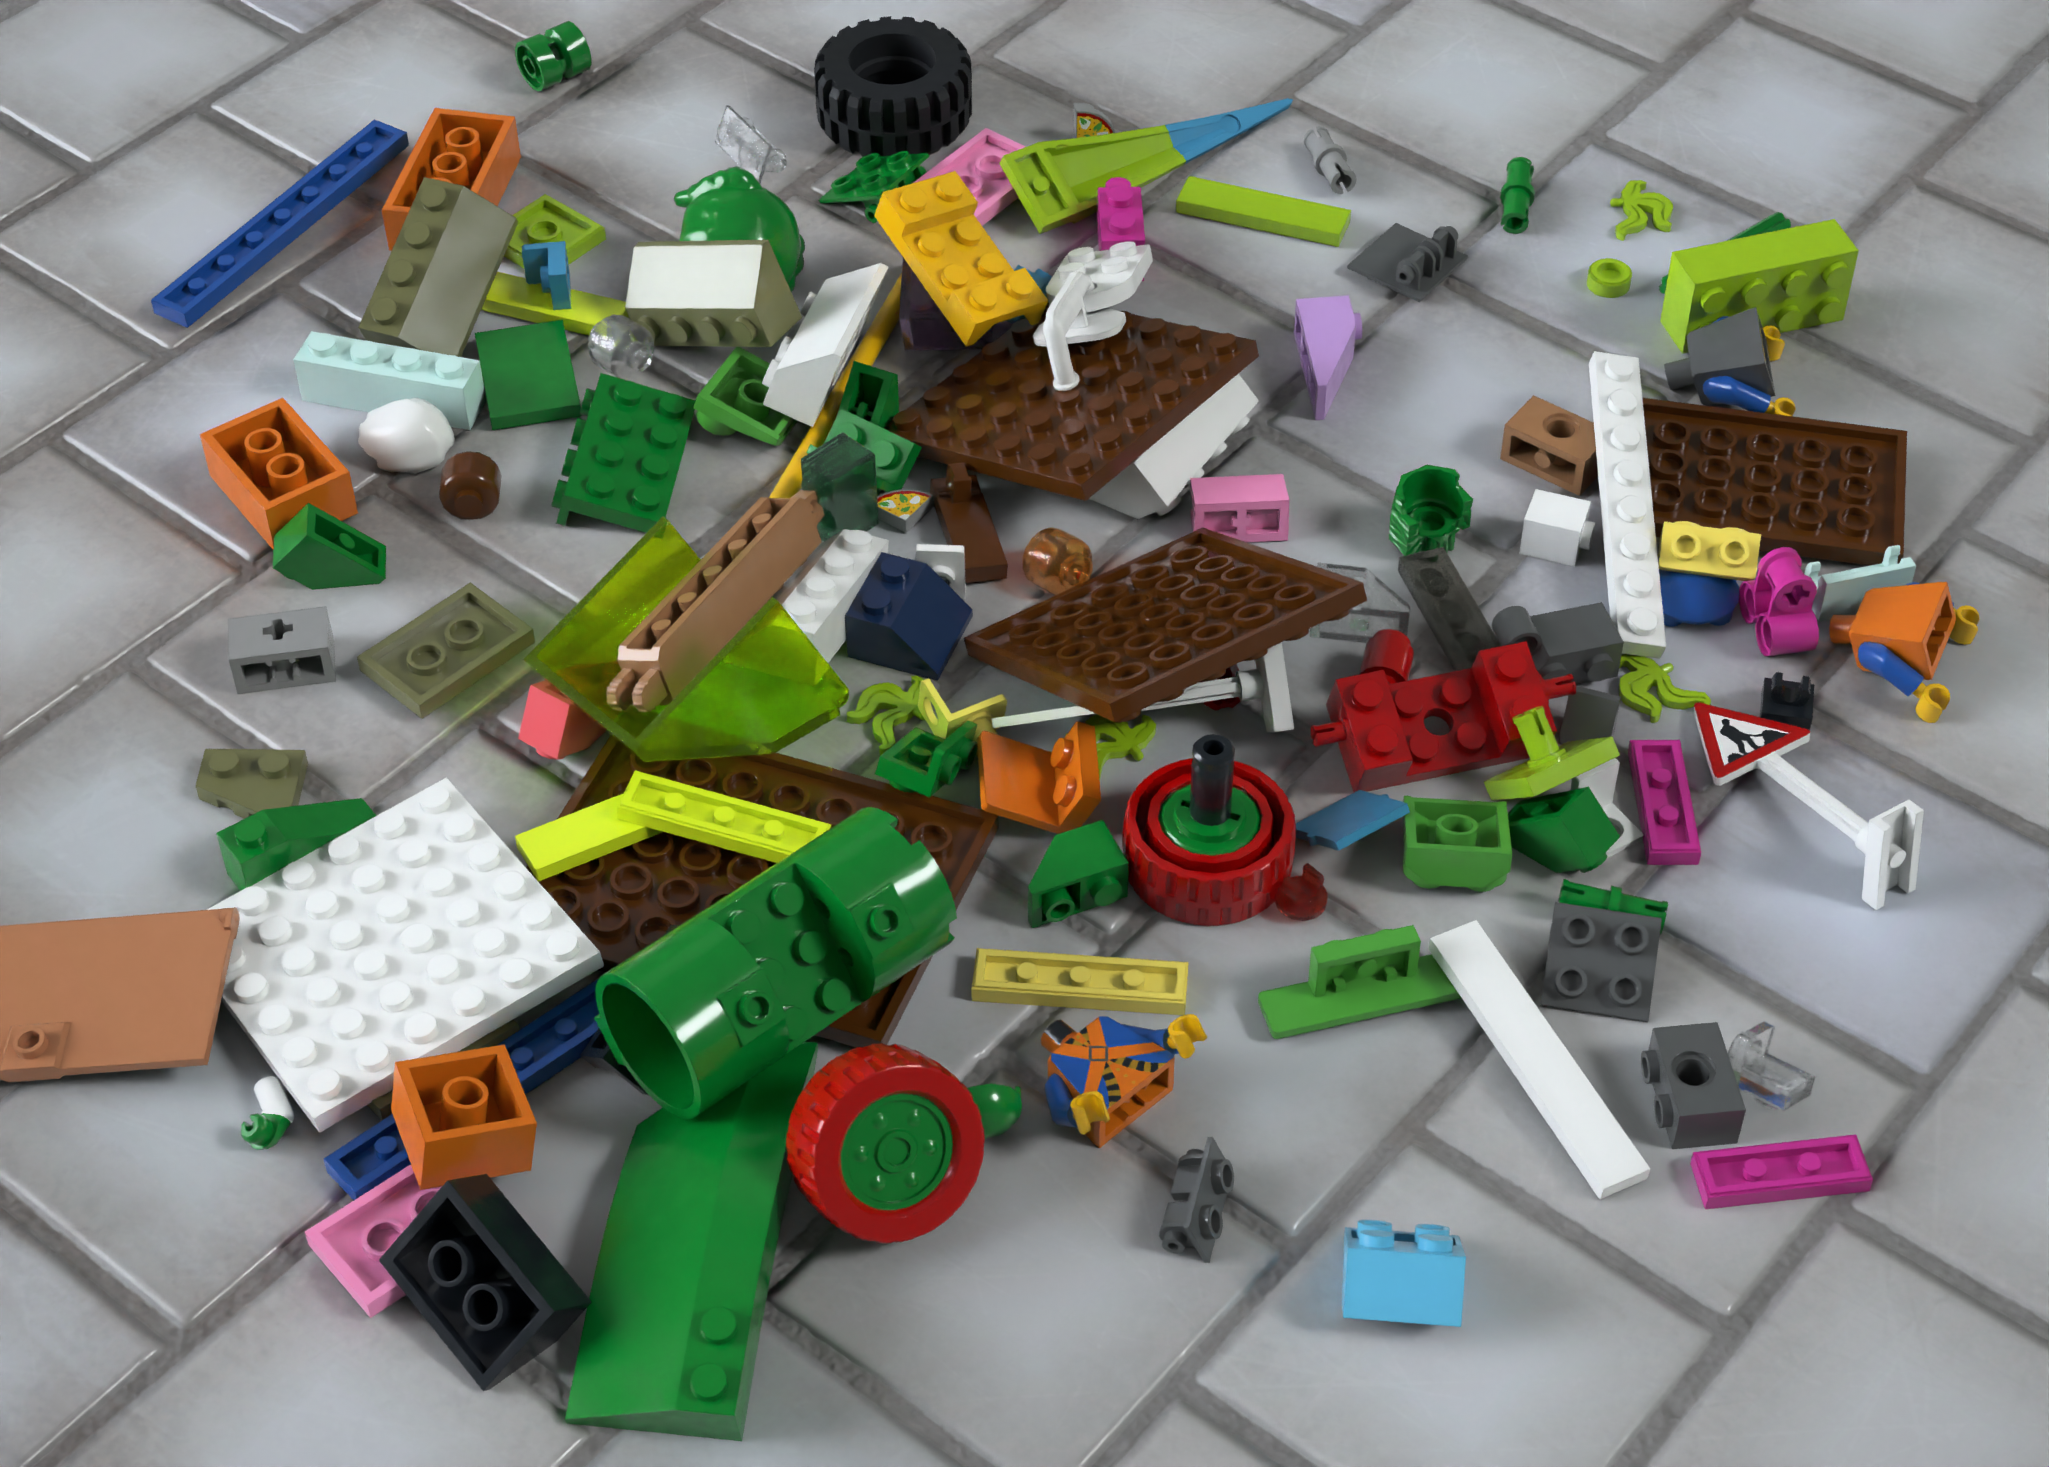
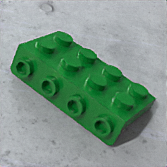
(624, 454)

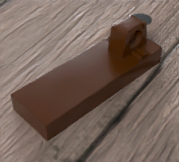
(968, 523)

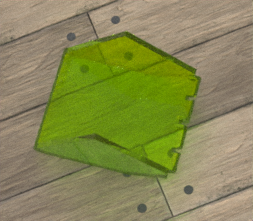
(746, 701)

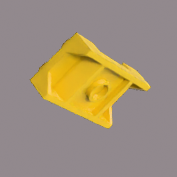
(956, 257)

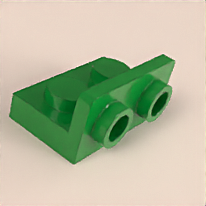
(892, 453)

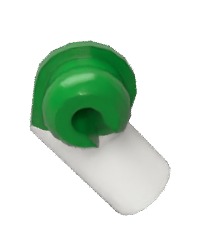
(274, 1118)

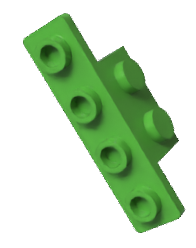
(1356, 983)

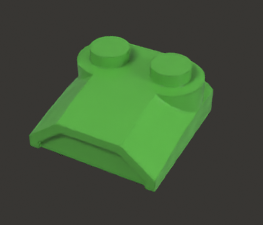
(735, 401)
(1456, 843)

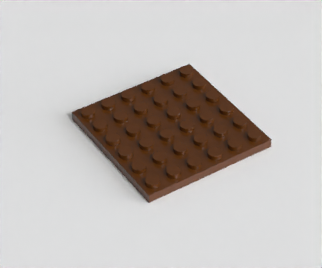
(1017, 427)
(1164, 623)

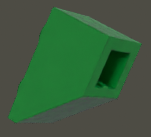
(1077, 874)

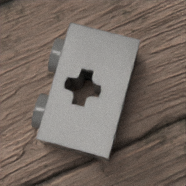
(281, 650)

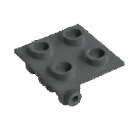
(1410, 260)
(1601, 962)

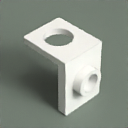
(947, 562)
(1602, 784)

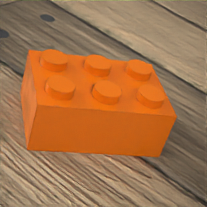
(275, 467)

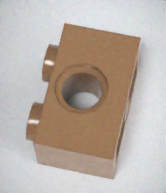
(1552, 445)

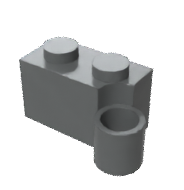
(1565, 641)

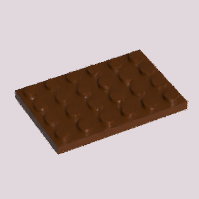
(1792, 479)

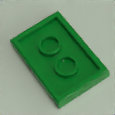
(528, 375)

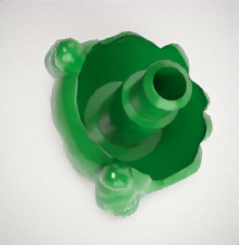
(738, 208)

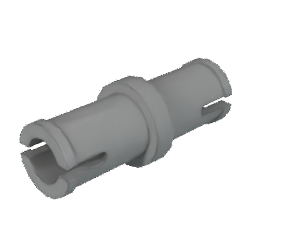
(1330, 160)

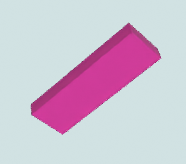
(1664, 802)
(1781, 1171)

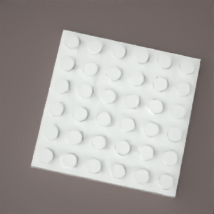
(393, 951)

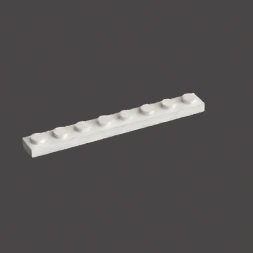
(1627, 504)

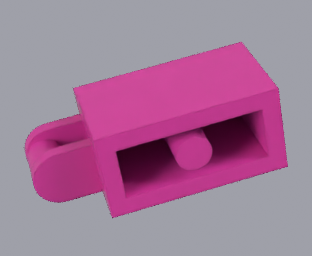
(1119, 214)

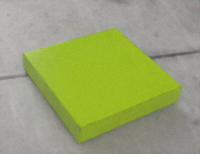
(552, 221)

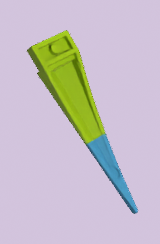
(1062, 177)

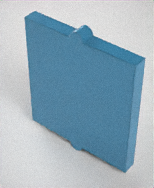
(1350, 819)

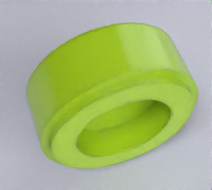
(1609, 278)

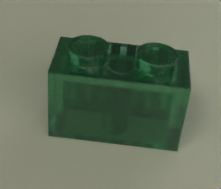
(844, 483)

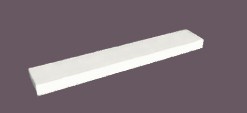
(1539, 1060)

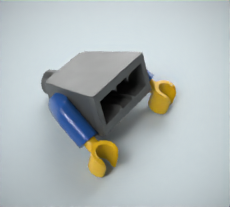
(1732, 364)

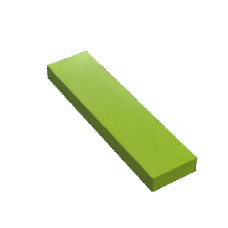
(1263, 211)

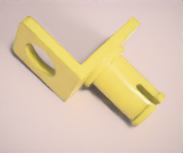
(949, 722)

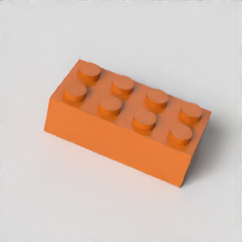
(457, 149)

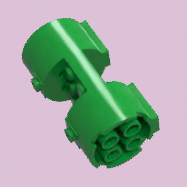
(774, 962)

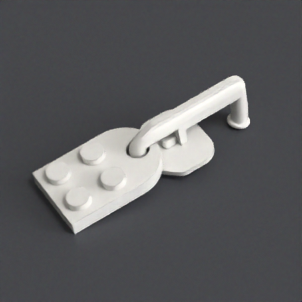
(1080, 301)

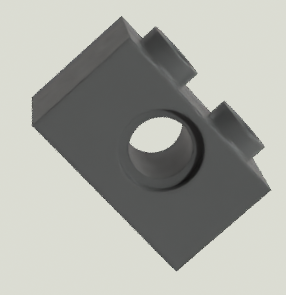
(1693, 1086)

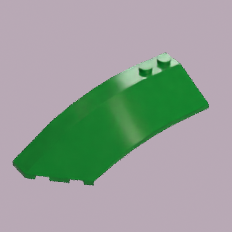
(689, 1264)

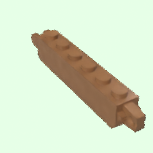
(715, 600)

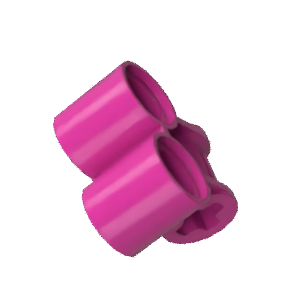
(1781, 604)

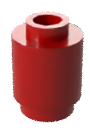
(1389, 652)

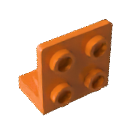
(1038, 785)

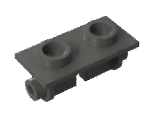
(1203, 1181)

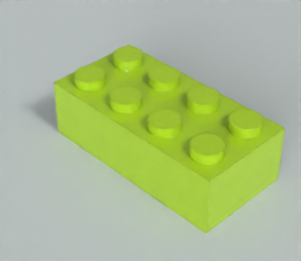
(1789, 274)

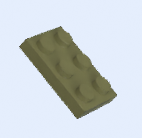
(446, 650)

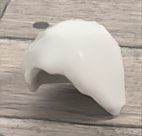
(406, 436)

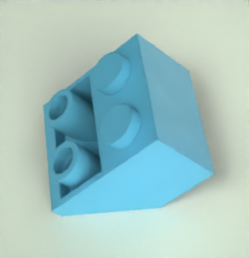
(1403, 1274)

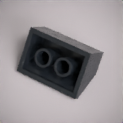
(484, 1279)

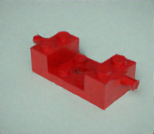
(1385, 731)

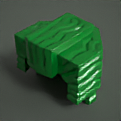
(1428, 510)

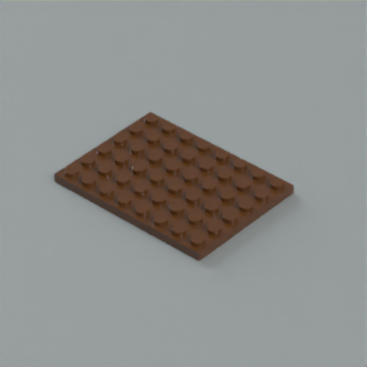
(667, 879)

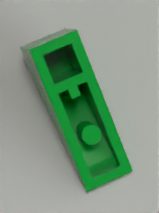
(283, 835)

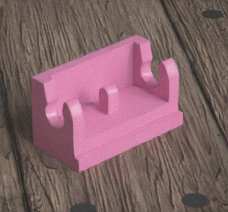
(1242, 506)

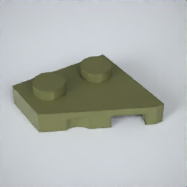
(251, 779)

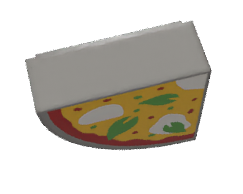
(1090, 121)
(904, 507)

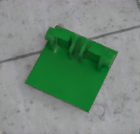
(873, 177)

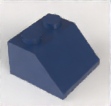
(906, 618)

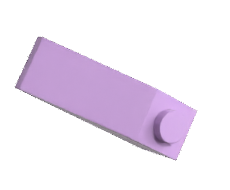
(1325, 343)

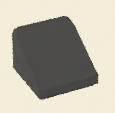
(1589, 715)

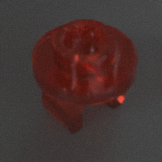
(1302, 896)

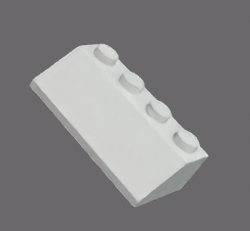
(821, 343)
(1166, 467)
(827, 585)

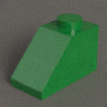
(327, 552)
(1562, 830)

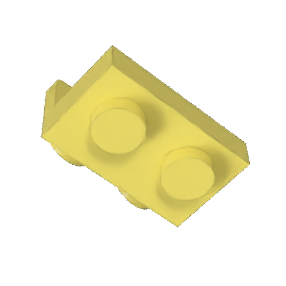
(1708, 551)

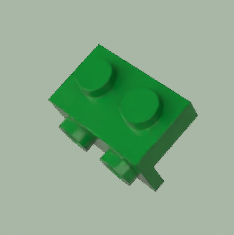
(926, 761)

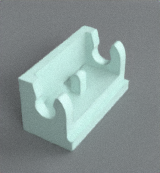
(1844, 590)

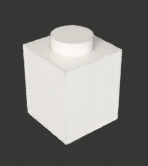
(1556, 528)

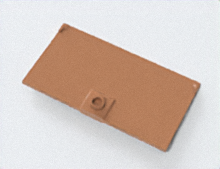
(112, 992)

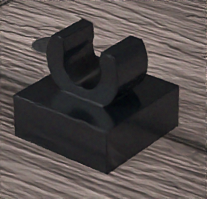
(1788, 701)

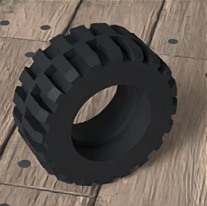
(893, 87)

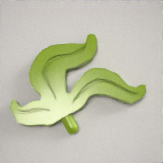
(1636, 205)
(1647, 673)
(900, 708)
(1121, 738)

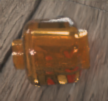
(1057, 560)

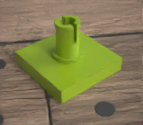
(1548, 762)

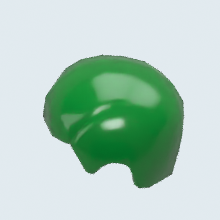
(998, 1106)

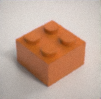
(463, 1116)

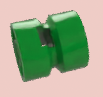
(552, 56)

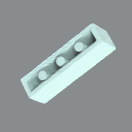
(373, 374)

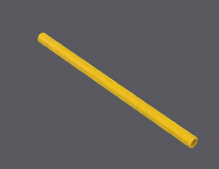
(865, 353)

